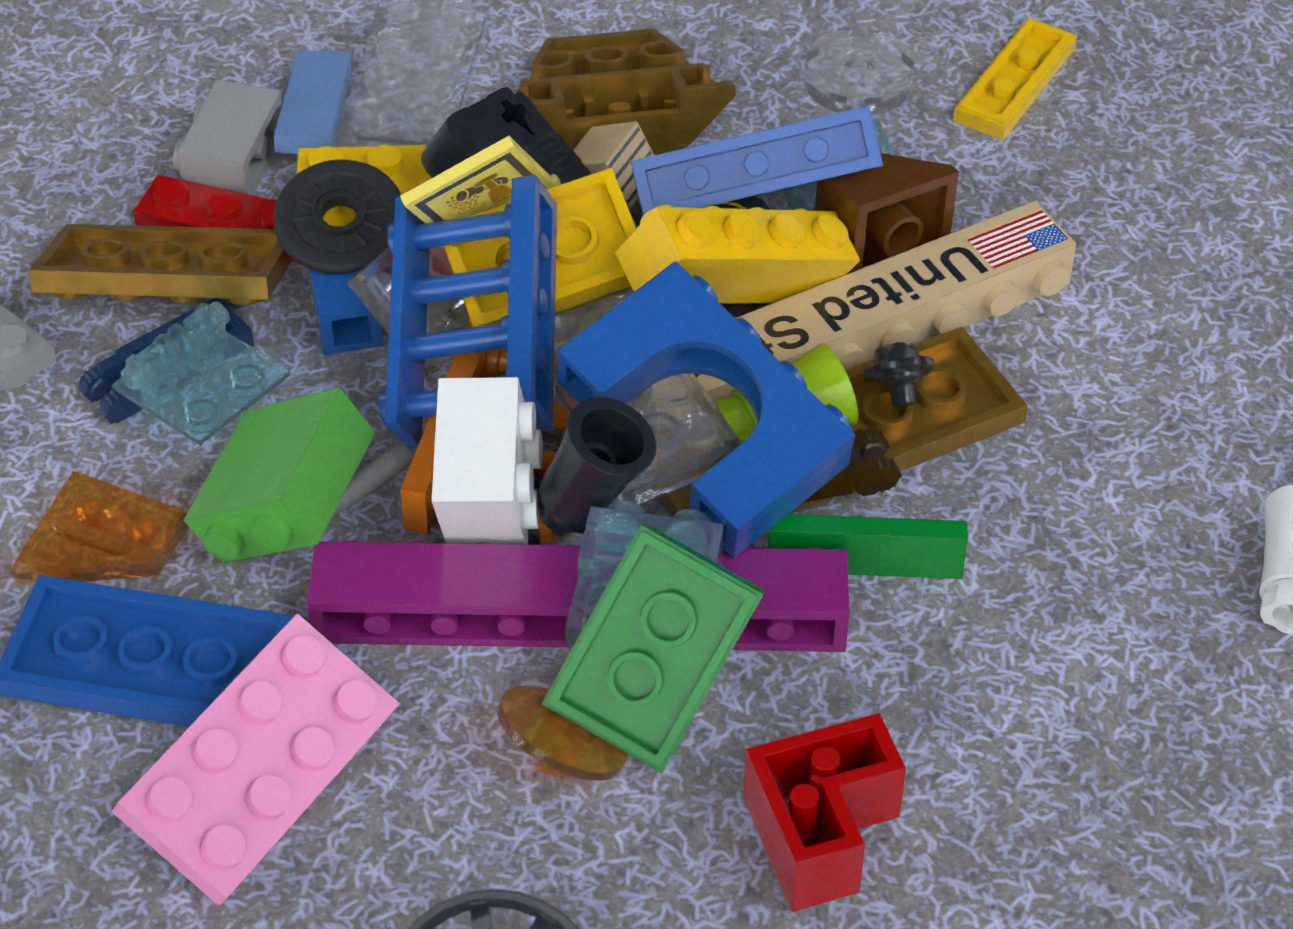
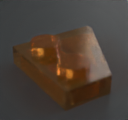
(100, 535)

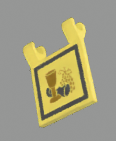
(475, 183)

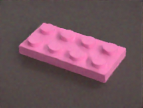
(255, 759)

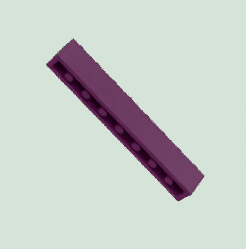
(526, 592)

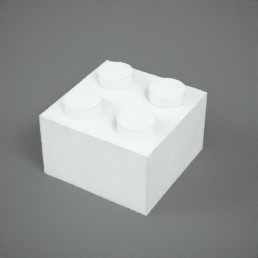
(485, 461)

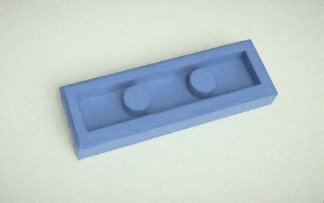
(313, 100)

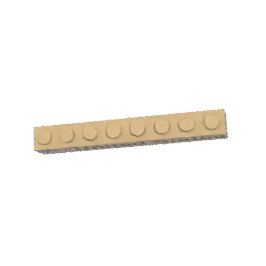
(919, 291)

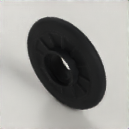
(328, 185)

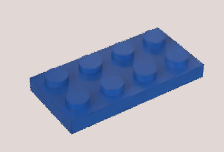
(129, 650)

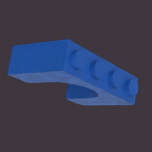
(681, 328)

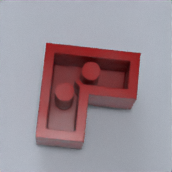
(812, 799)

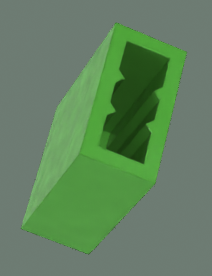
(280, 476)

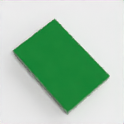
(653, 646)

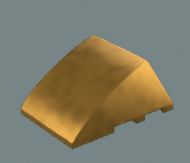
(624, 80)

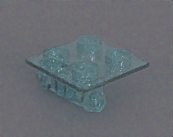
(199, 375)

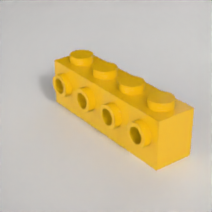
(741, 252)

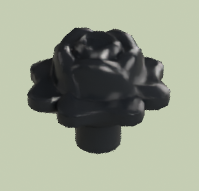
(899, 369)

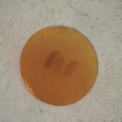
(554, 740)

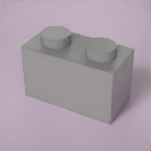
(230, 137)

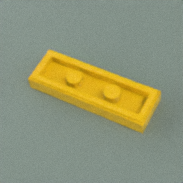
(1015, 78)

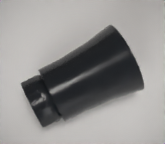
(597, 459)

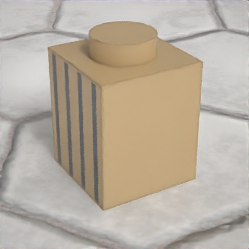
(615, 147)

